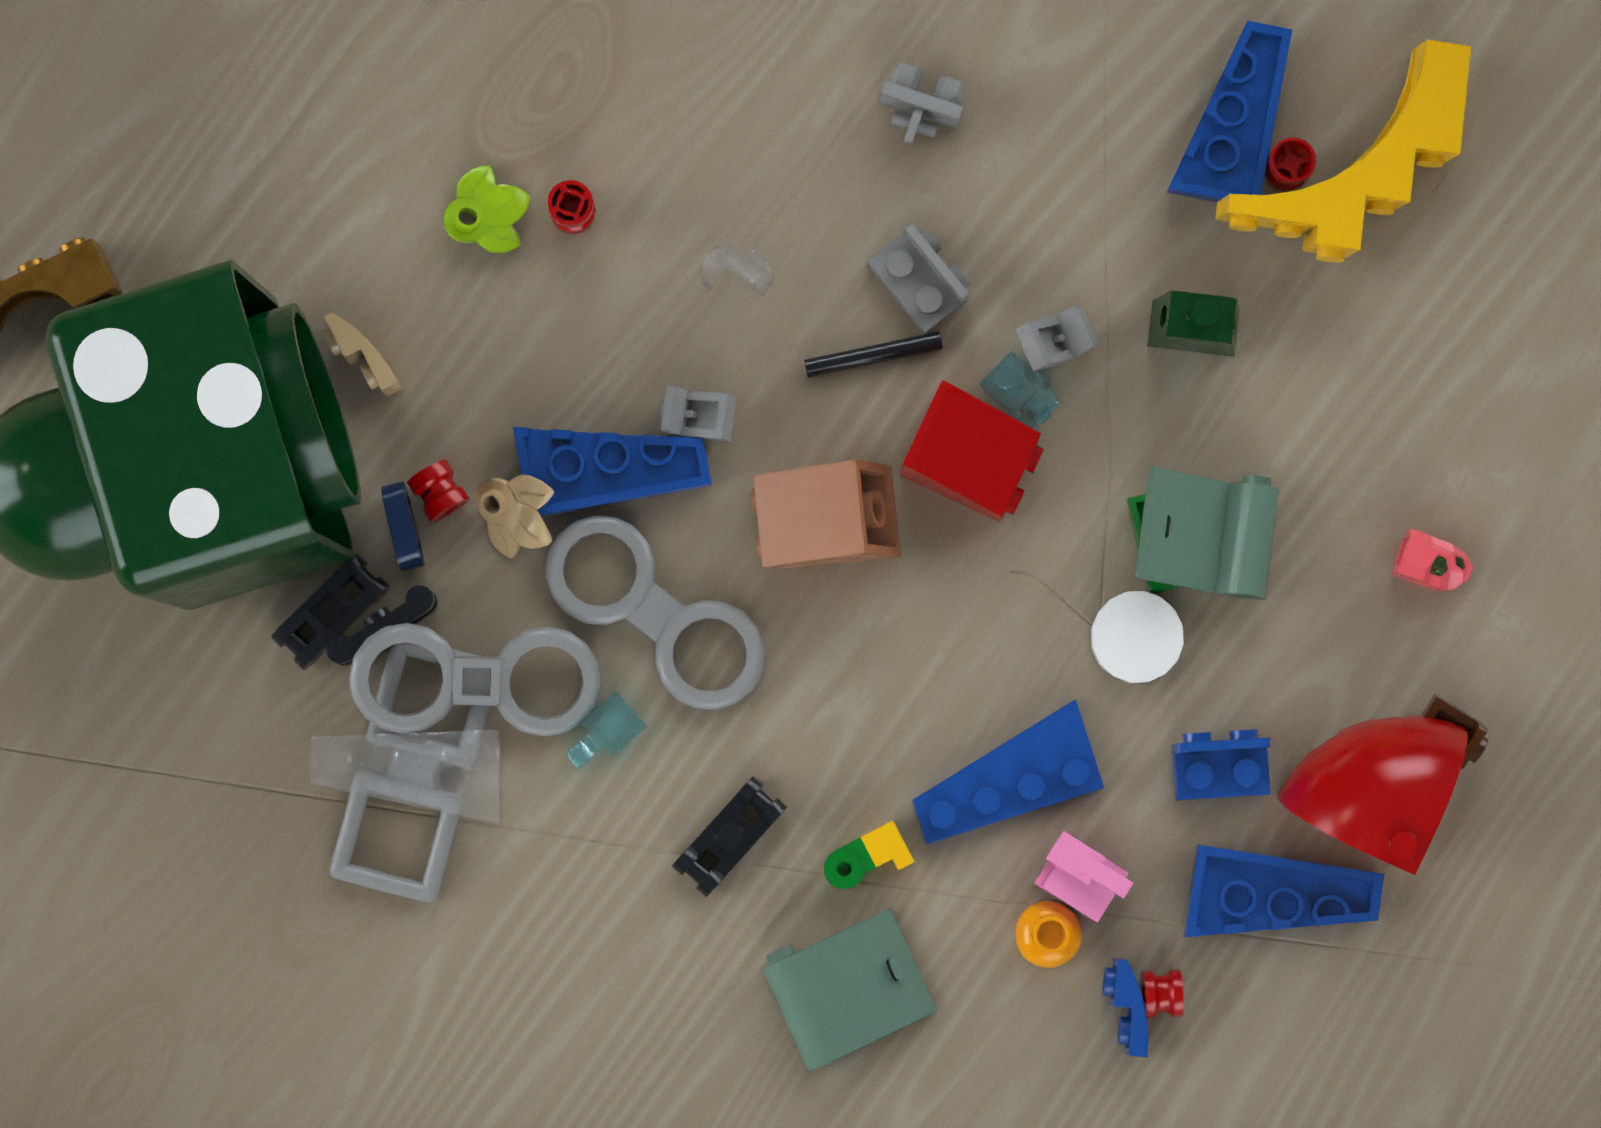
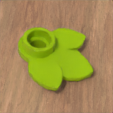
(493, 210)

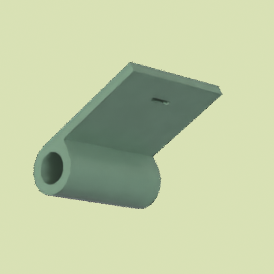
(1208, 533)
(843, 992)

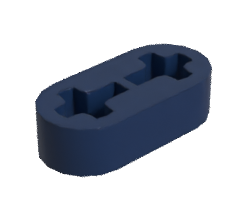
(402, 526)

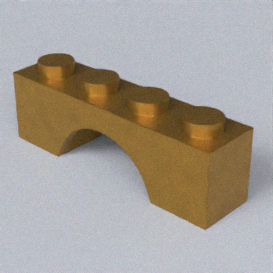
(74, 275)

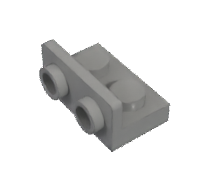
(920, 278)

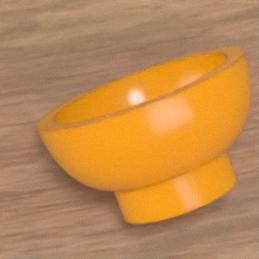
(1048, 934)

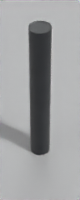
(873, 354)

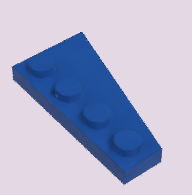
(1264, 892)

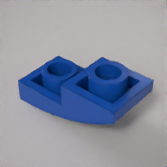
(1124, 992)

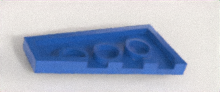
(1238, 123)
(609, 467)
(1022, 775)

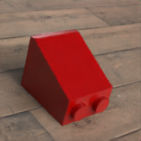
(972, 453)

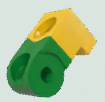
(849, 863)

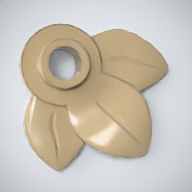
(517, 517)

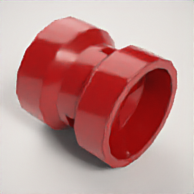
(1294, 157)
(575, 215)
(438, 490)

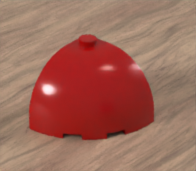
(1380, 785)

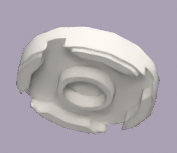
(1137, 637)

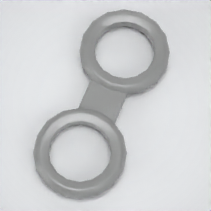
(655, 612)
(474, 680)

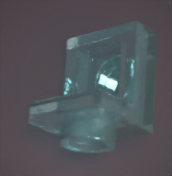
(1021, 391)

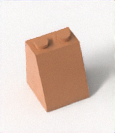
(826, 515)

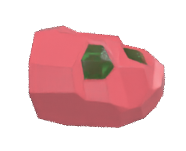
(1431, 562)

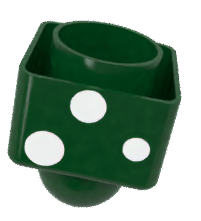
(180, 446)

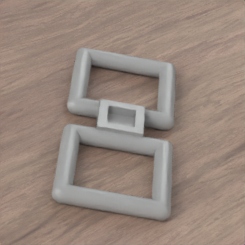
(340, 865)

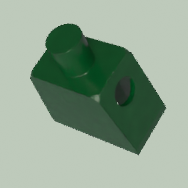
(1194, 323)

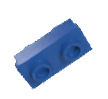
(1221, 767)

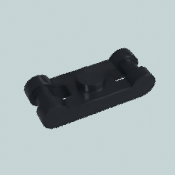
(418, 605)
(330, 611)
(729, 836)

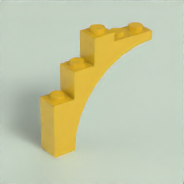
(1422, 127)

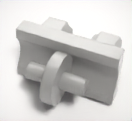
(903, 95)

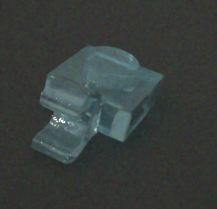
(610, 727)

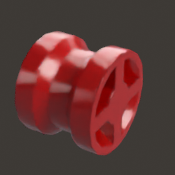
(1162, 993)

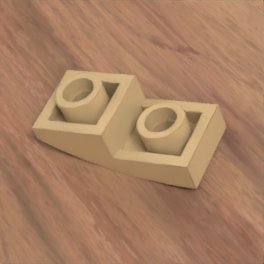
(349, 342)

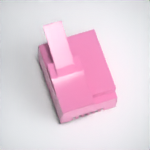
(1082, 877)

